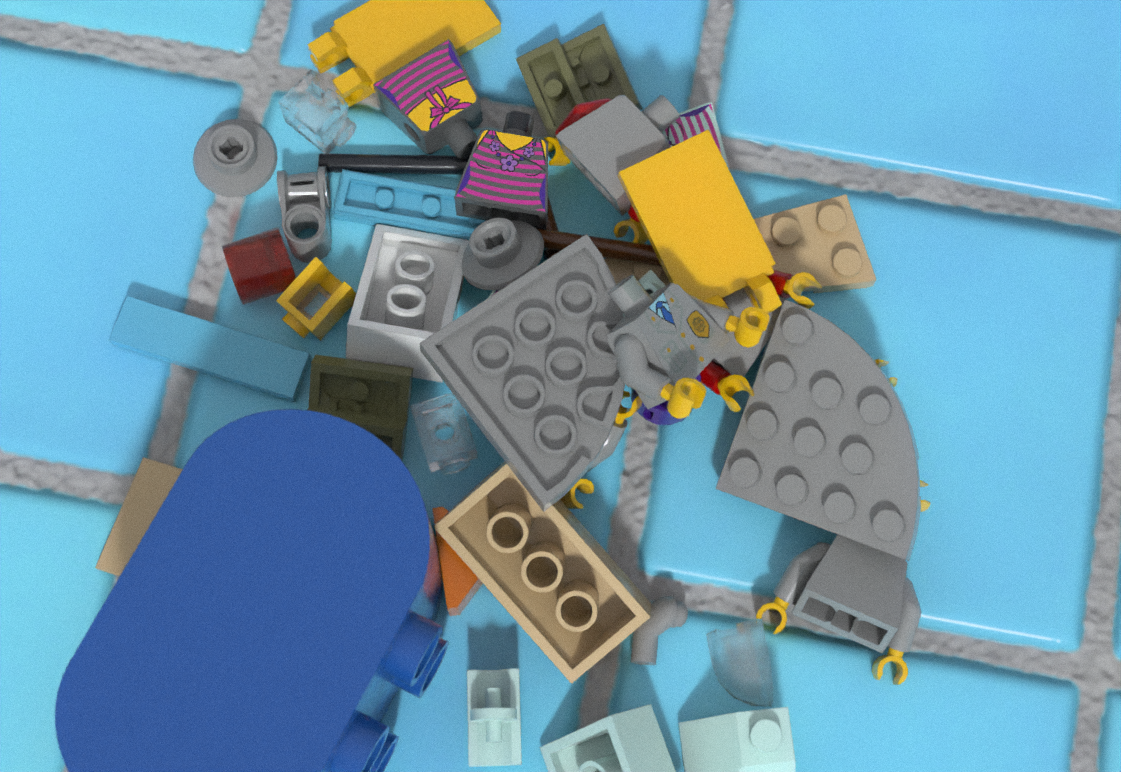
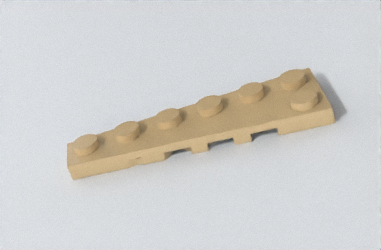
(808, 239)

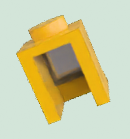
(315, 300)

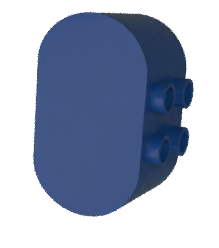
(263, 611)

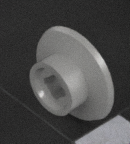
(247, 170)
(501, 253)

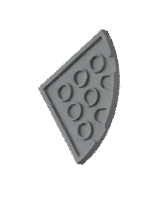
(539, 369)
(827, 438)

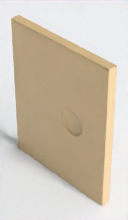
(139, 508)

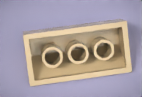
(545, 571)

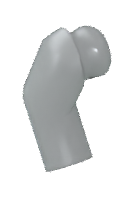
(665, 613)

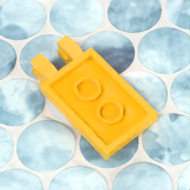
(395, 32)
(701, 223)

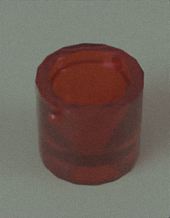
(259, 265)

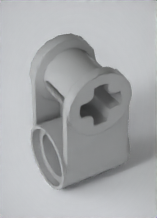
(306, 205)

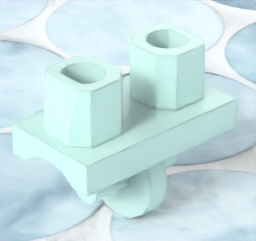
(494, 717)

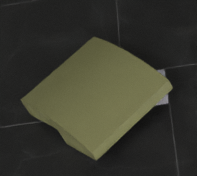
(574, 74)
(365, 395)

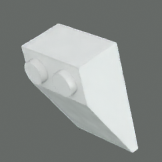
(405, 296)

